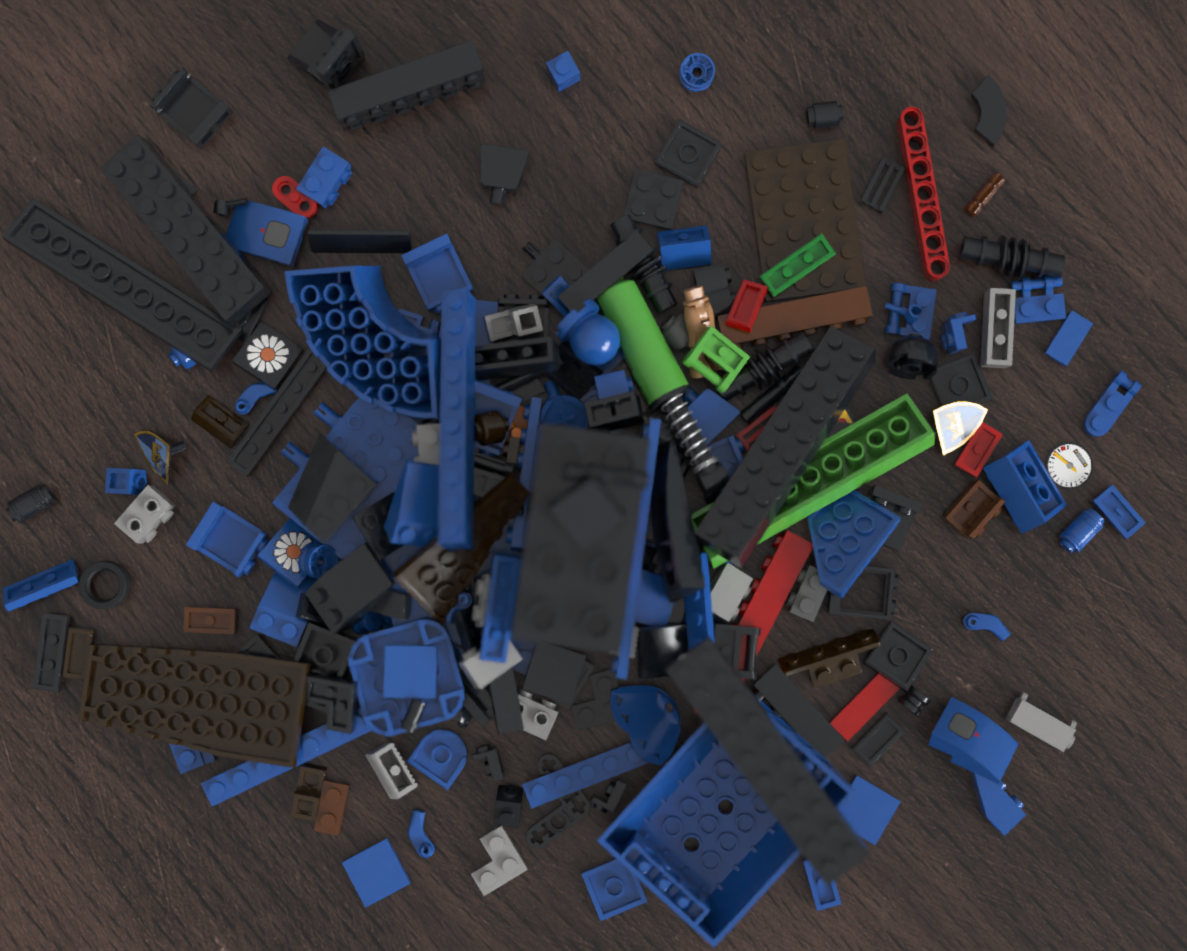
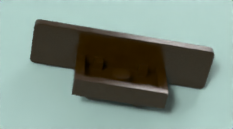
(831, 660)

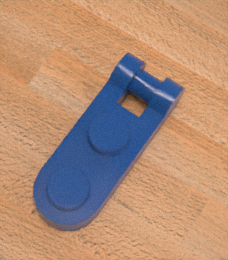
(1110, 405)

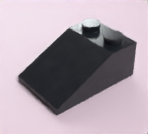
(350, 589)

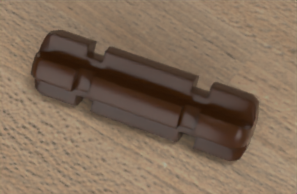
(984, 194)

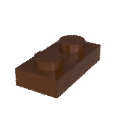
(210, 620)
(331, 807)

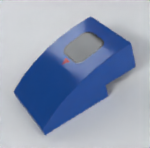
(267, 232)
(973, 741)

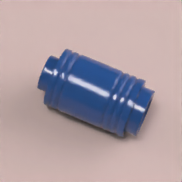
(1081, 531)

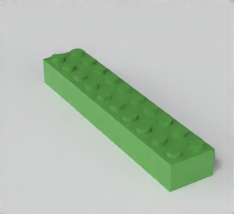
(847, 463)

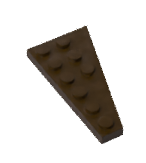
(439, 574)

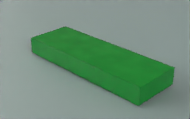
(797, 265)

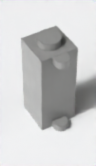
(1041, 724)

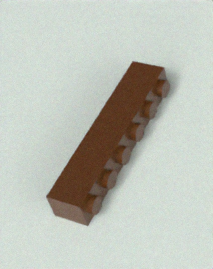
(802, 316)

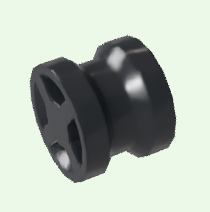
(914, 701)

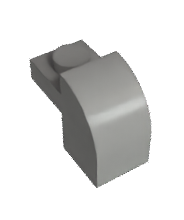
(513, 321)

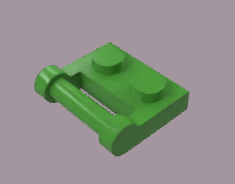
(722, 353)

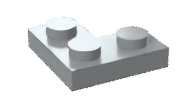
(505, 861)

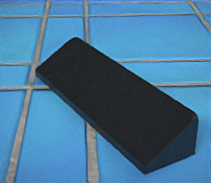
(360, 241)

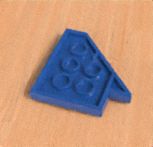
(847, 538)

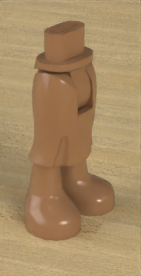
(697, 317)

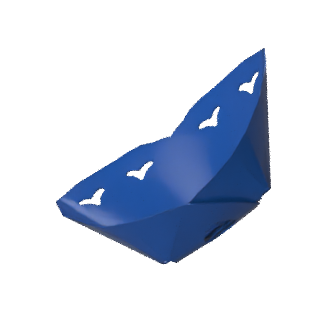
(647, 720)

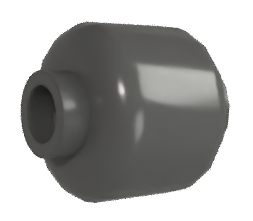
(675, 331)

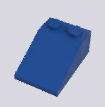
(415, 506)
(278, 611)

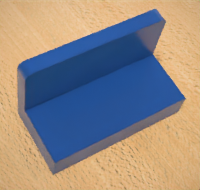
(685, 247)

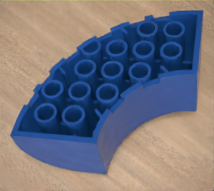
(351, 328)

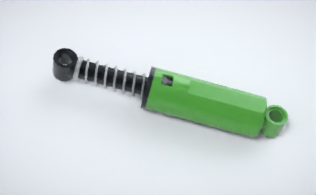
(659, 376)

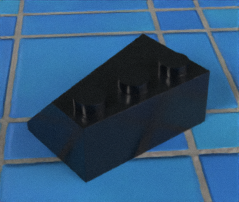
(329, 489)

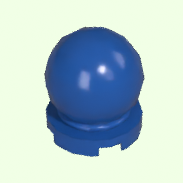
(591, 336)

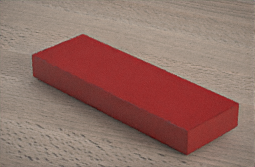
(863, 706)

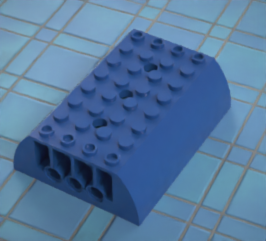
(737, 850)

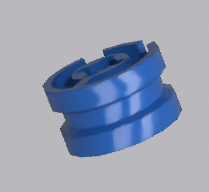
(695, 62)
(309, 555)

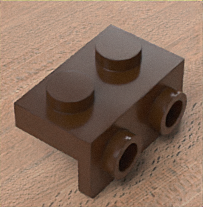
(974, 510)

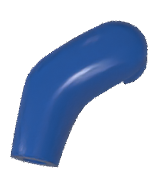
(251, 396)
(989, 622)
(417, 835)

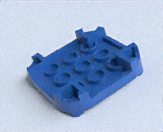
(367, 669)

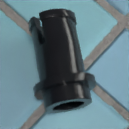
(413, 716)

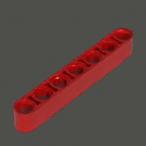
(925, 182)

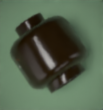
(490, 428)

